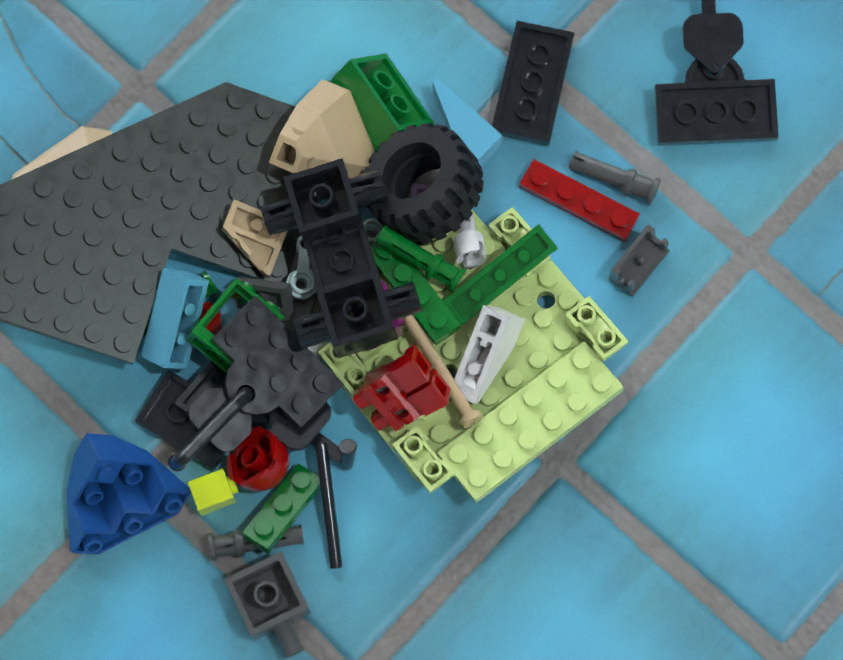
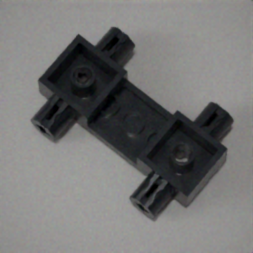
(340, 258)

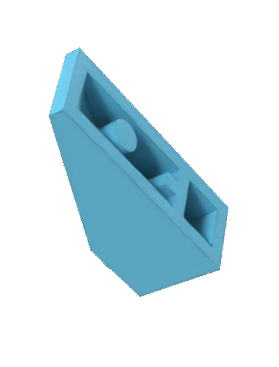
(469, 125)

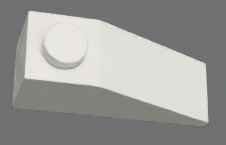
(487, 350)

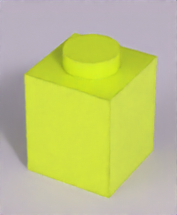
(213, 491)

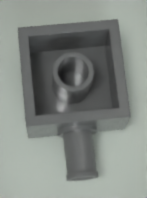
(270, 601)

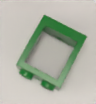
(201, 337)

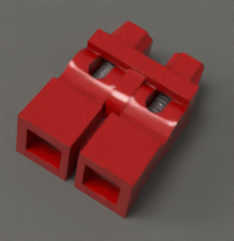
(402, 391)

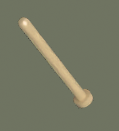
(469, 416)

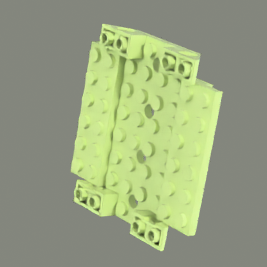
(536, 397)

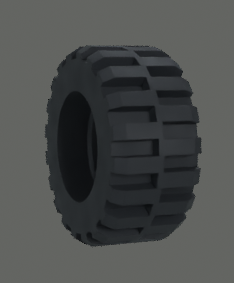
(445, 201)

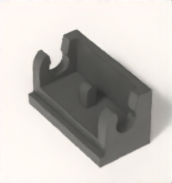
(639, 261)

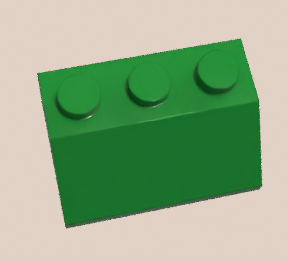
(381, 96)

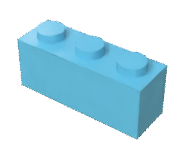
(173, 317)

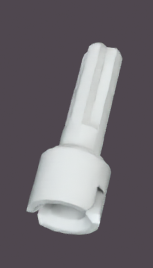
(469, 245)

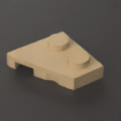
(248, 232)

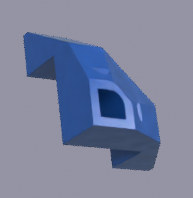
(117, 493)

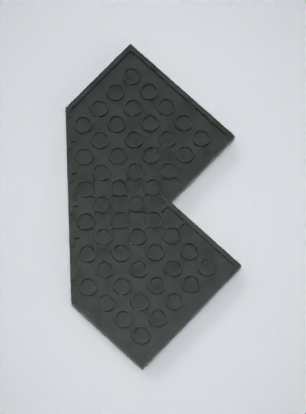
(98, 224)

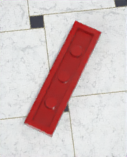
(579, 200)

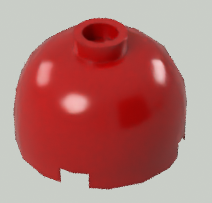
(259, 461)

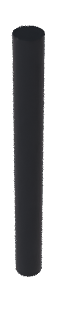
(328, 505)

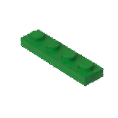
(500, 274)
(436, 317)

